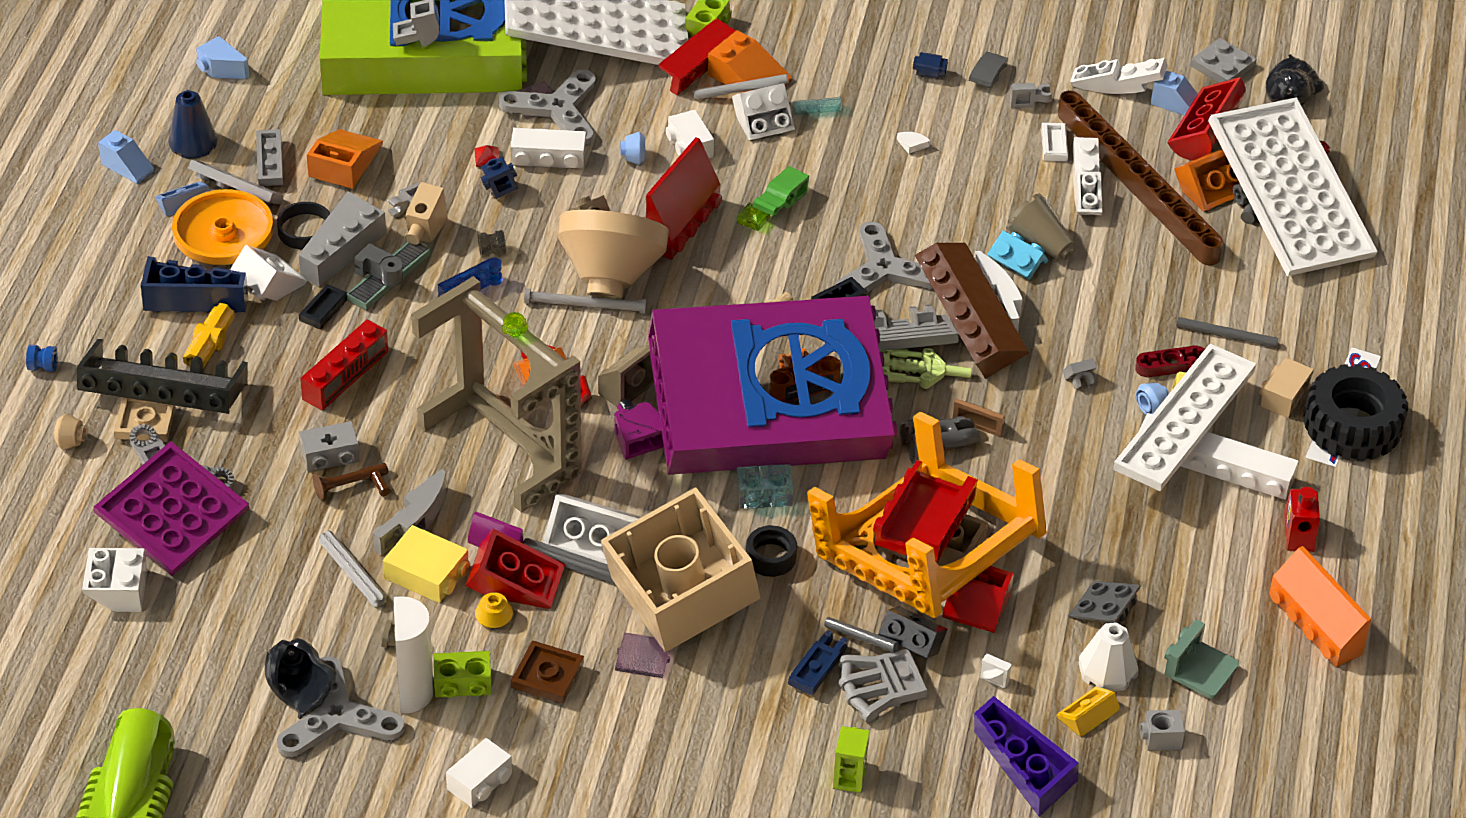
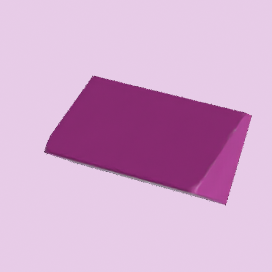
(483, 524)

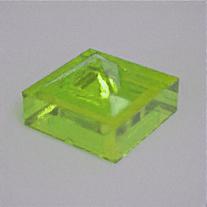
(752, 217)

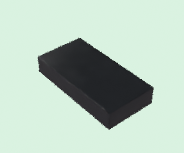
(323, 306)

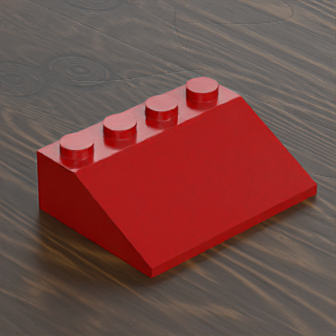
(684, 196)

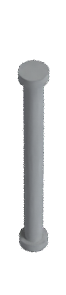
(585, 301)

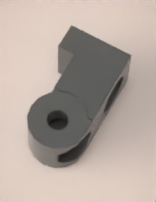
(379, 265)

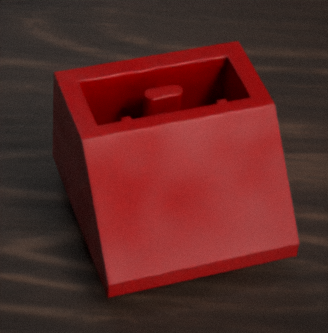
(981, 600)

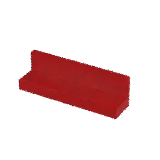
(691, 58)

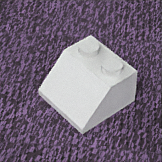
(267, 273)

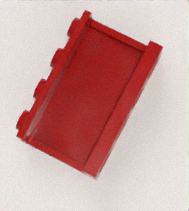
(925, 511)

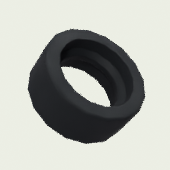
(772, 535)

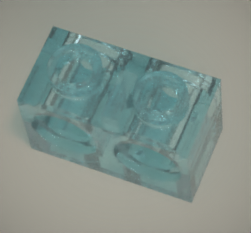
(764, 486)

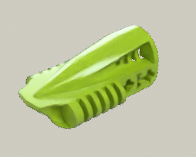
(133, 771)

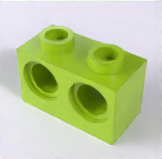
(705, 12)
(462, 674)
(851, 759)

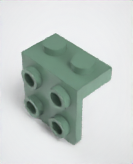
(1197, 663)

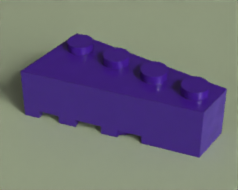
(1027, 756)

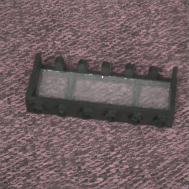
(158, 383)

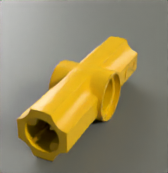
(210, 334)

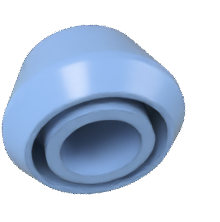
(633, 148)
(1150, 396)

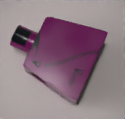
(637, 428)

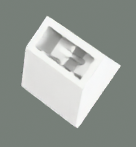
(764, 111)
(116, 578)

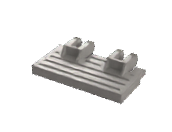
(923, 331)

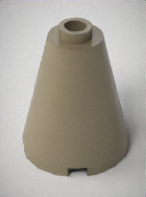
(1041, 226)

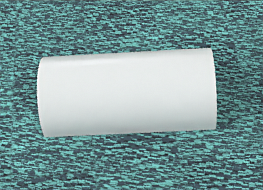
(413, 654)

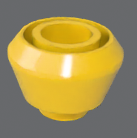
(493, 611)

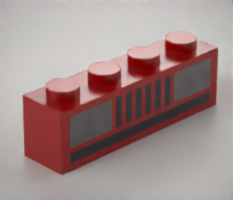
(344, 364)

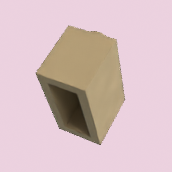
(1286, 387)

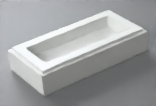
(1054, 142)

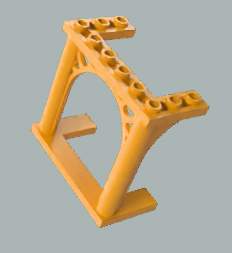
(925, 582)

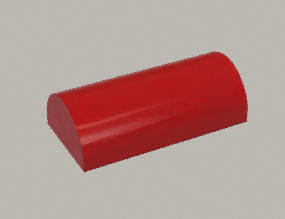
(1194, 133)

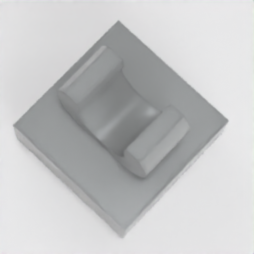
(1080, 370)

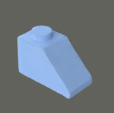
(221, 60)
(1173, 93)
(124, 157)

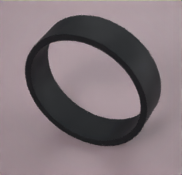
(294, 210)

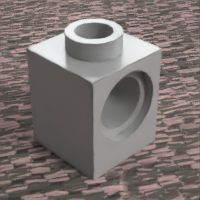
(1163, 730)

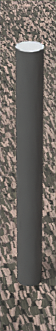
(1227, 332)

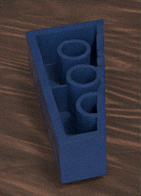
(191, 288)

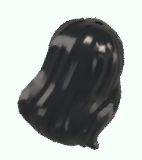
(1295, 76)
(298, 675)

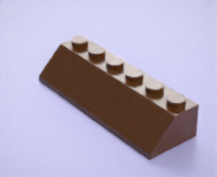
(972, 306)

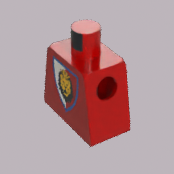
(1302, 507)

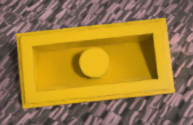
(1089, 710)

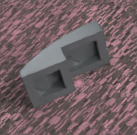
(988, 69)

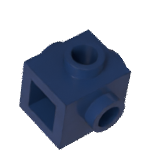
(499, 177)

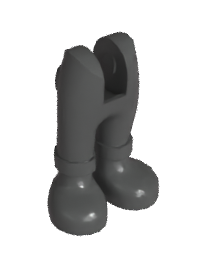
(955, 433)

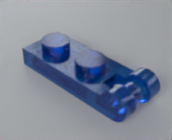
(486, 272)

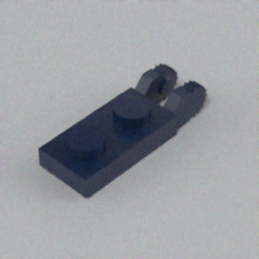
(817, 663)

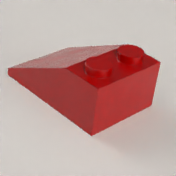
(514, 571)

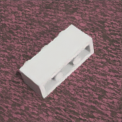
(548, 148)

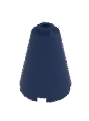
(191, 127)

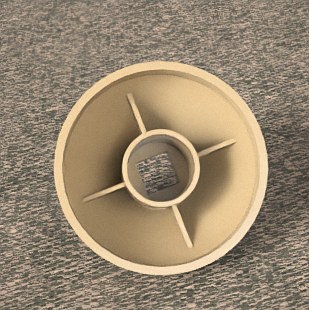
(610, 248)

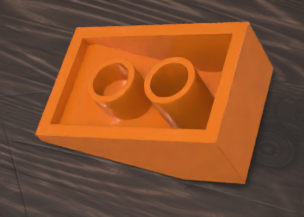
(741, 60)

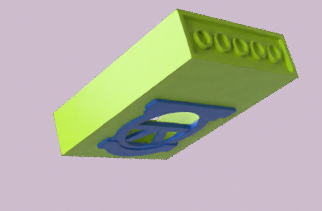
(363, 58)

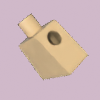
(426, 214)

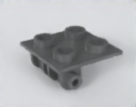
(1106, 602)

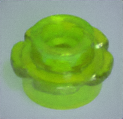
(514, 324)

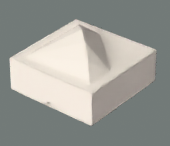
(995, 671)

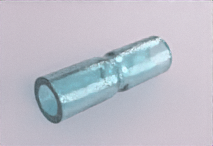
(821, 105)

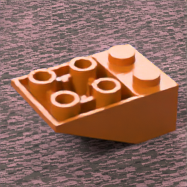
(341, 157)

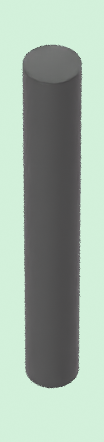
(861, 634)

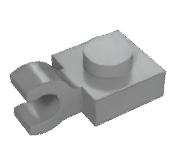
(1026, 94)
(402, 201)

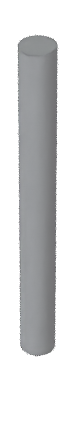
(741, 86)

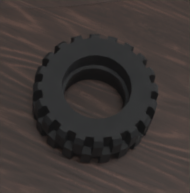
(1350, 434)

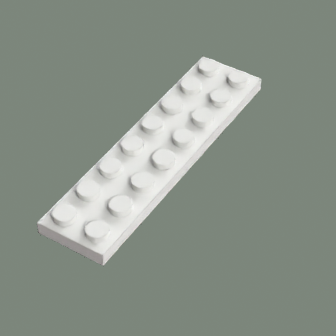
(1184, 417)

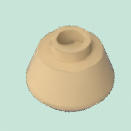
(69, 432)

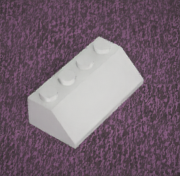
(581, 526)

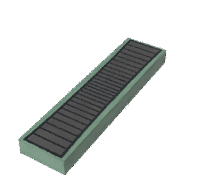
(372, 289)

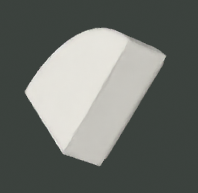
(913, 141)

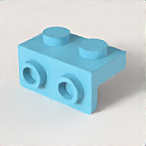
(1017, 255)

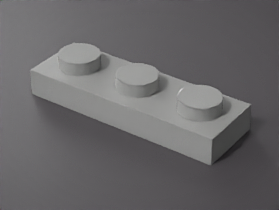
(269, 157)

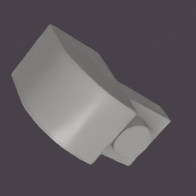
(421, 26)

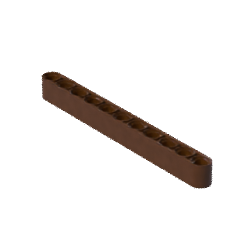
(1141, 179)

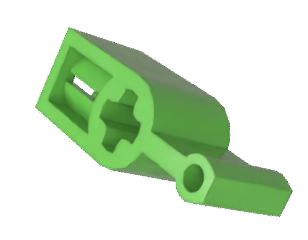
(783, 191)

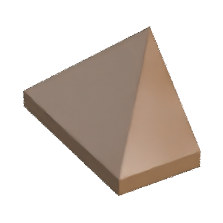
(983, 418)

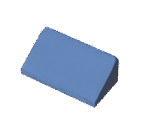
(174, 199)

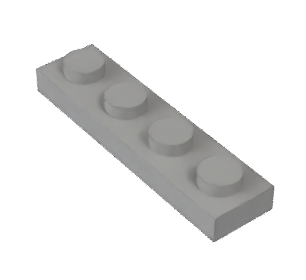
(227, 180)

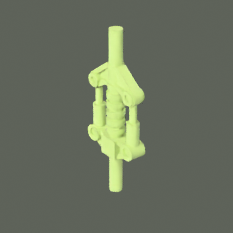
(931, 367)

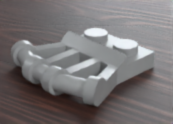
(898, 676)

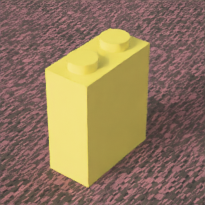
(426, 564)

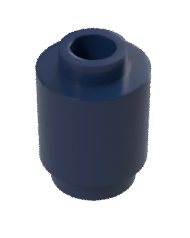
(930, 65)

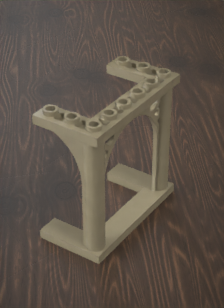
(550, 378)

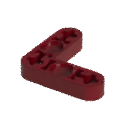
(1148, 362)

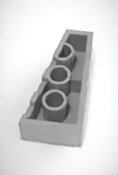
(341, 238)

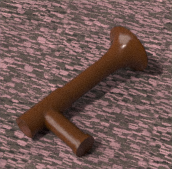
(375, 472)

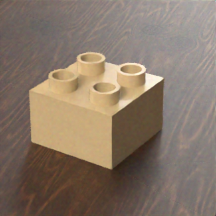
(681, 569)

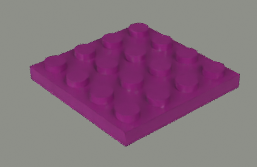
(171, 508)

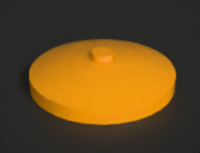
(220, 224)

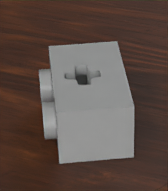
(329, 446)

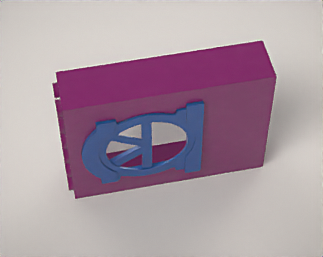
(722, 417)

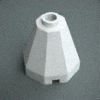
(1109, 659)

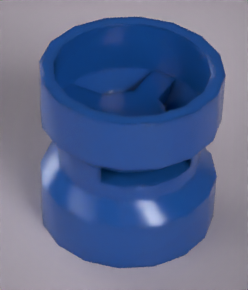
(42, 358)

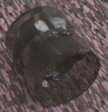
(491, 243)

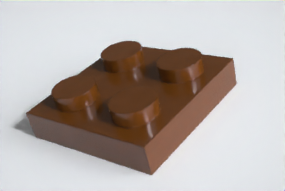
(547, 671)

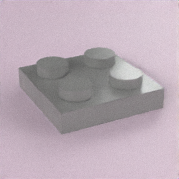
(1223, 61)

